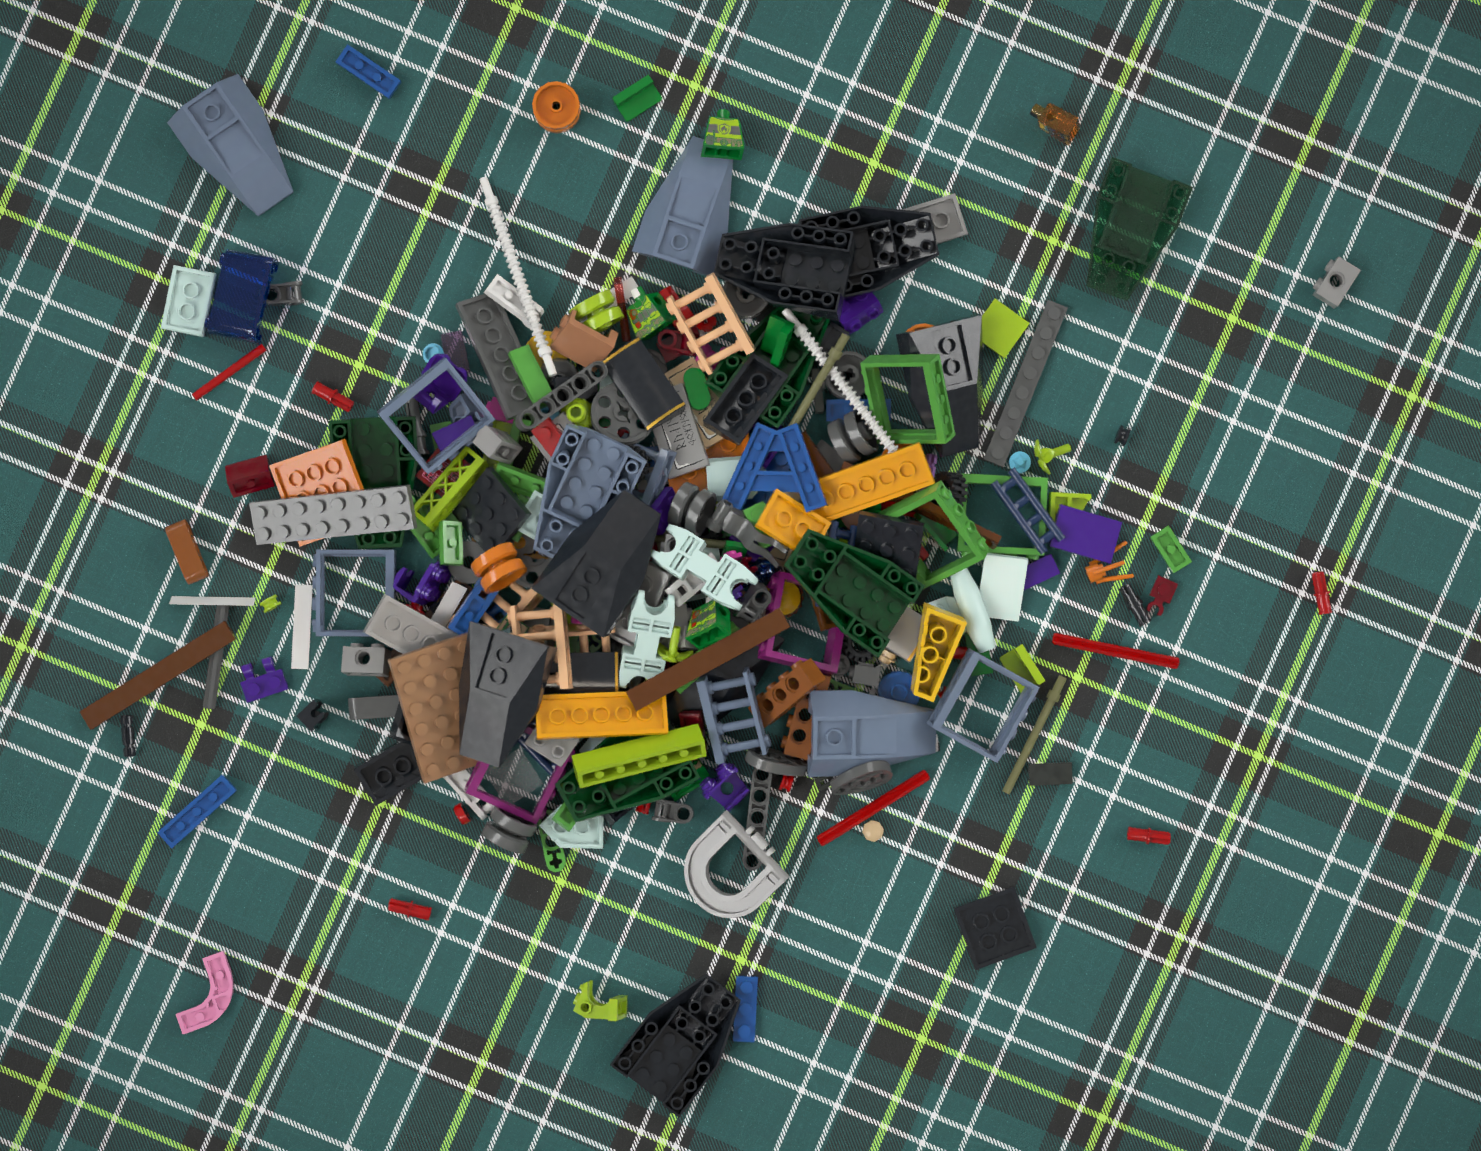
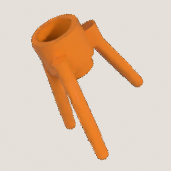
(1097, 571)

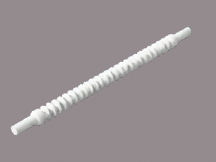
(491, 202)
(801, 330)

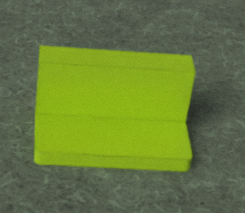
(1021, 663)

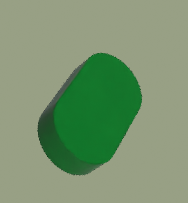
(696, 389)

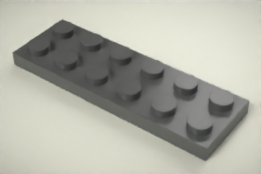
(492, 340)

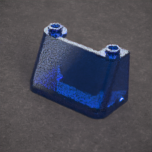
(241, 296)

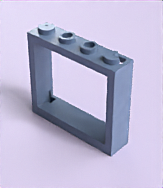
(452, 449)
(318, 583)
(953, 691)

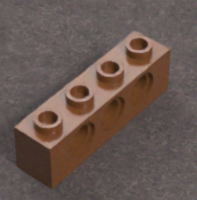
(788, 691)
(801, 748)

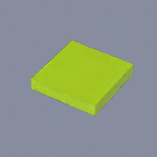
(1001, 328)

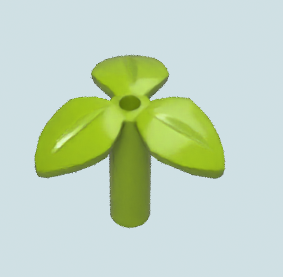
(1046, 454)
(672, 654)

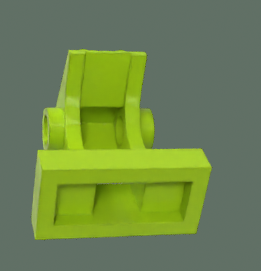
(612, 1011)

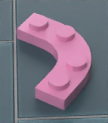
(218, 999)

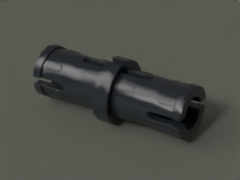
(1135, 604)

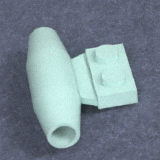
(969, 605)

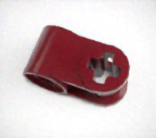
(679, 342)

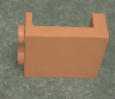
(581, 342)

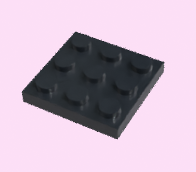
(491, 511)
(891, 539)
(994, 928)

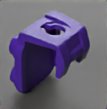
(443, 387)
(428, 586)
(712, 786)

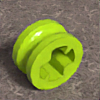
(270, 603)

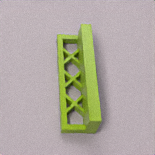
(455, 494)

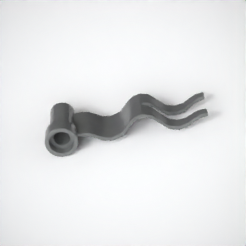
(743, 529)

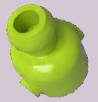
(579, 412)

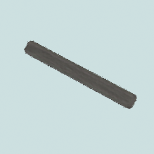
(214, 664)

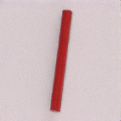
(229, 372)

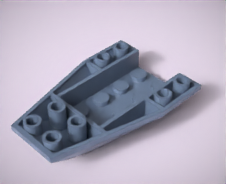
(233, 143)
(689, 212)
(580, 480)
(864, 728)

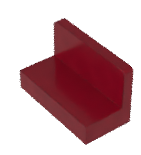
(249, 476)

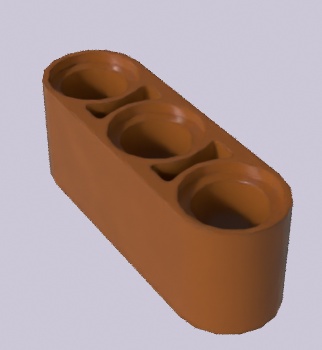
(186, 551)

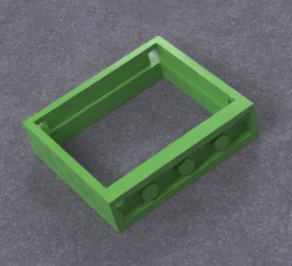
(937, 393)
(958, 518)
(1031, 554)

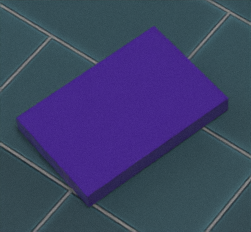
(1086, 534)

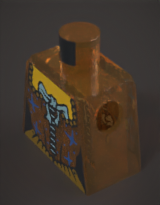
(1062, 128)

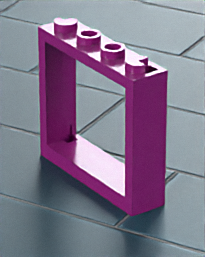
(834, 639)
(540, 810)

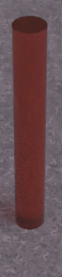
(624, 325)

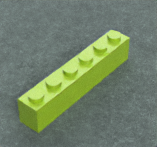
(638, 756)

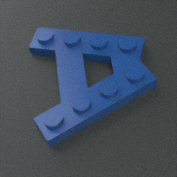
(800, 479)

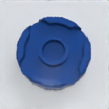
(897, 687)

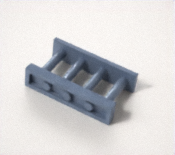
(658, 477)
(717, 729)

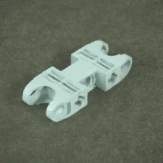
(689, 557)
(649, 625)

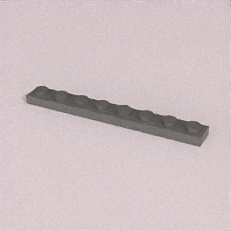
(1025, 383)

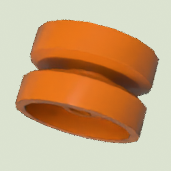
(543, 107)
(498, 567)

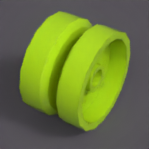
(596, 313)

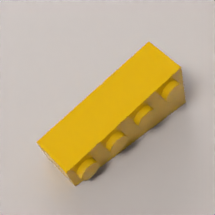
(936, 645)

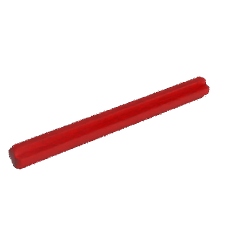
(1115, 650)
(873, 807)

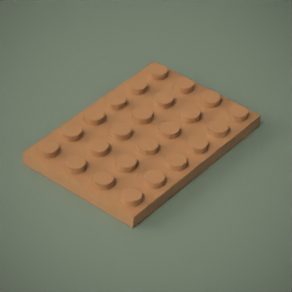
(429, 700)

